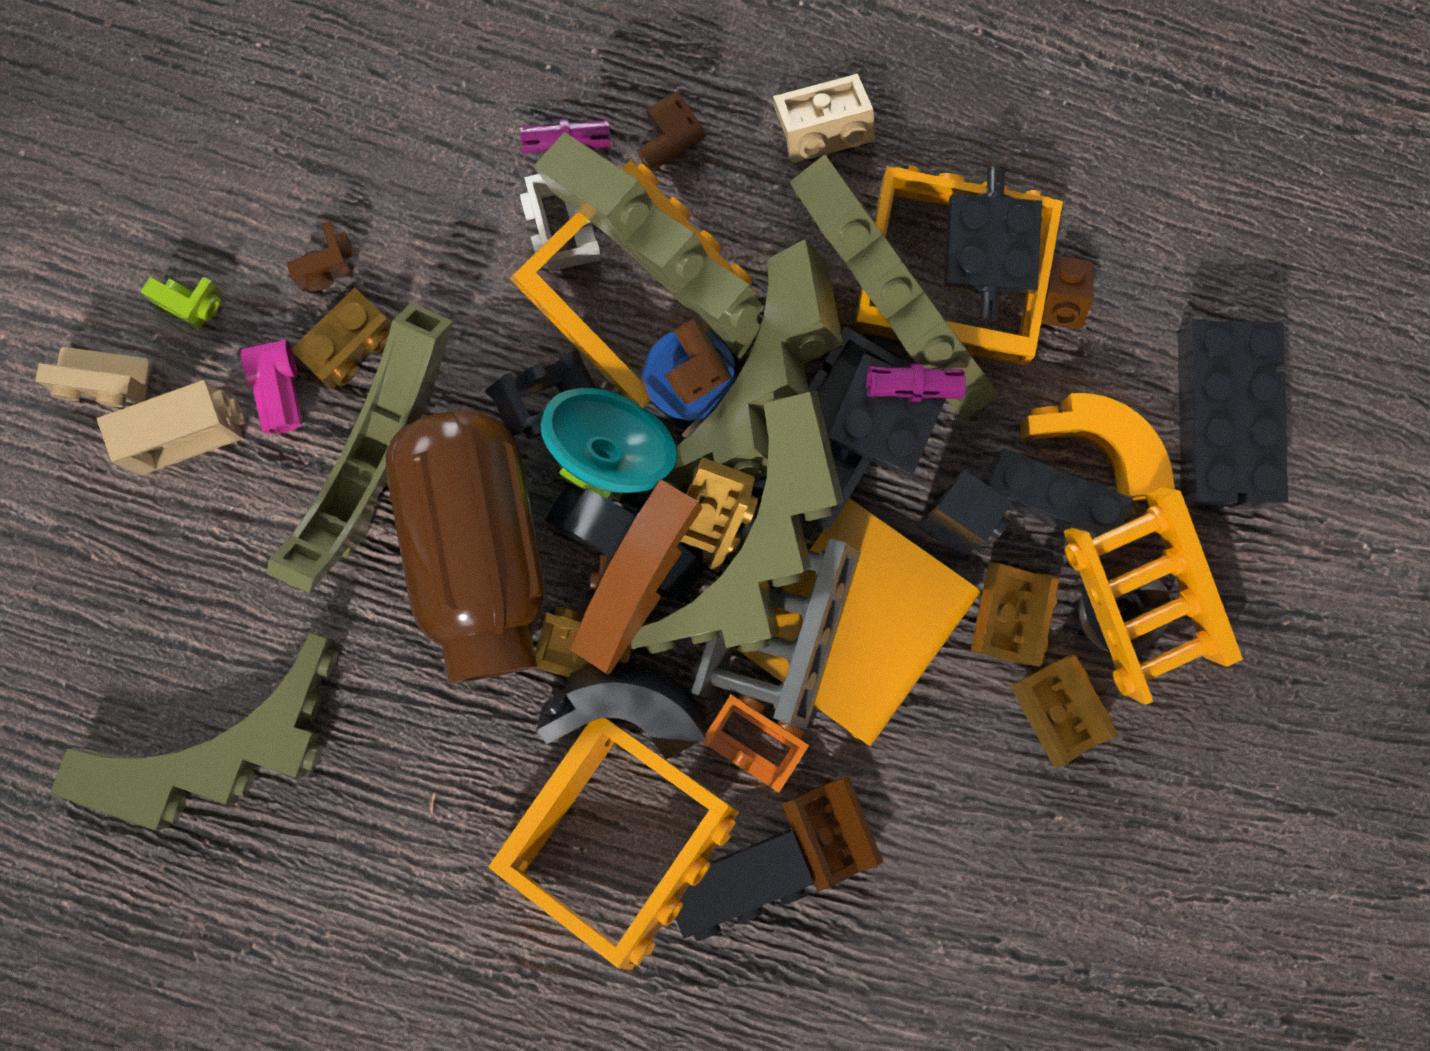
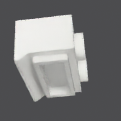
(587, 246)

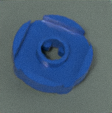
(665, 356)

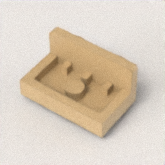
(96, 374)

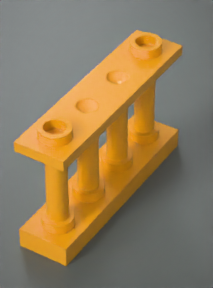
(1197, 598)

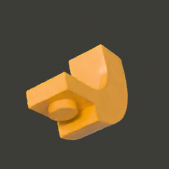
(1123, 435)

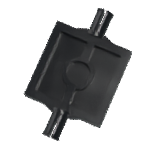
(993, 243)

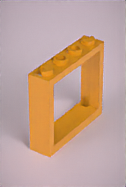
(570, 323)
(978, 341)
(554, 803)

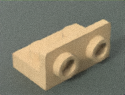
(825, 118)

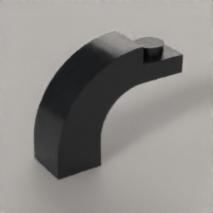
(605, 525)
(630, 694)

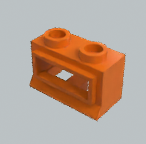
(745, 757)

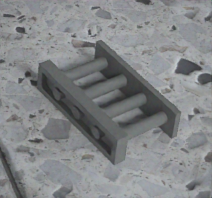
(805, 654)

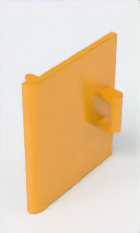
(890, 627)

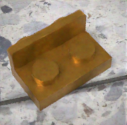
(343, 340)

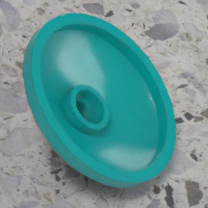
(608, 440)

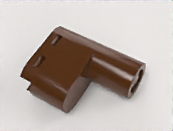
(676, 128)
(704, 367)

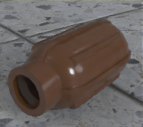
(467, 541)

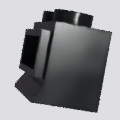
(508, 391)

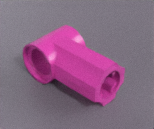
(271, 374)

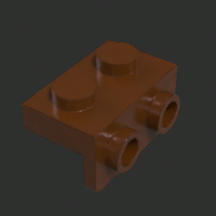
(832, 833)

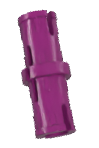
(541, 137)
(916, 382)

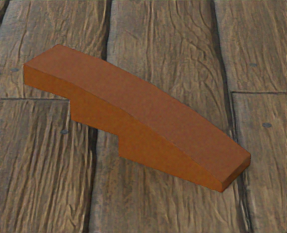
(633, 577)

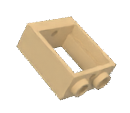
(171, 427)

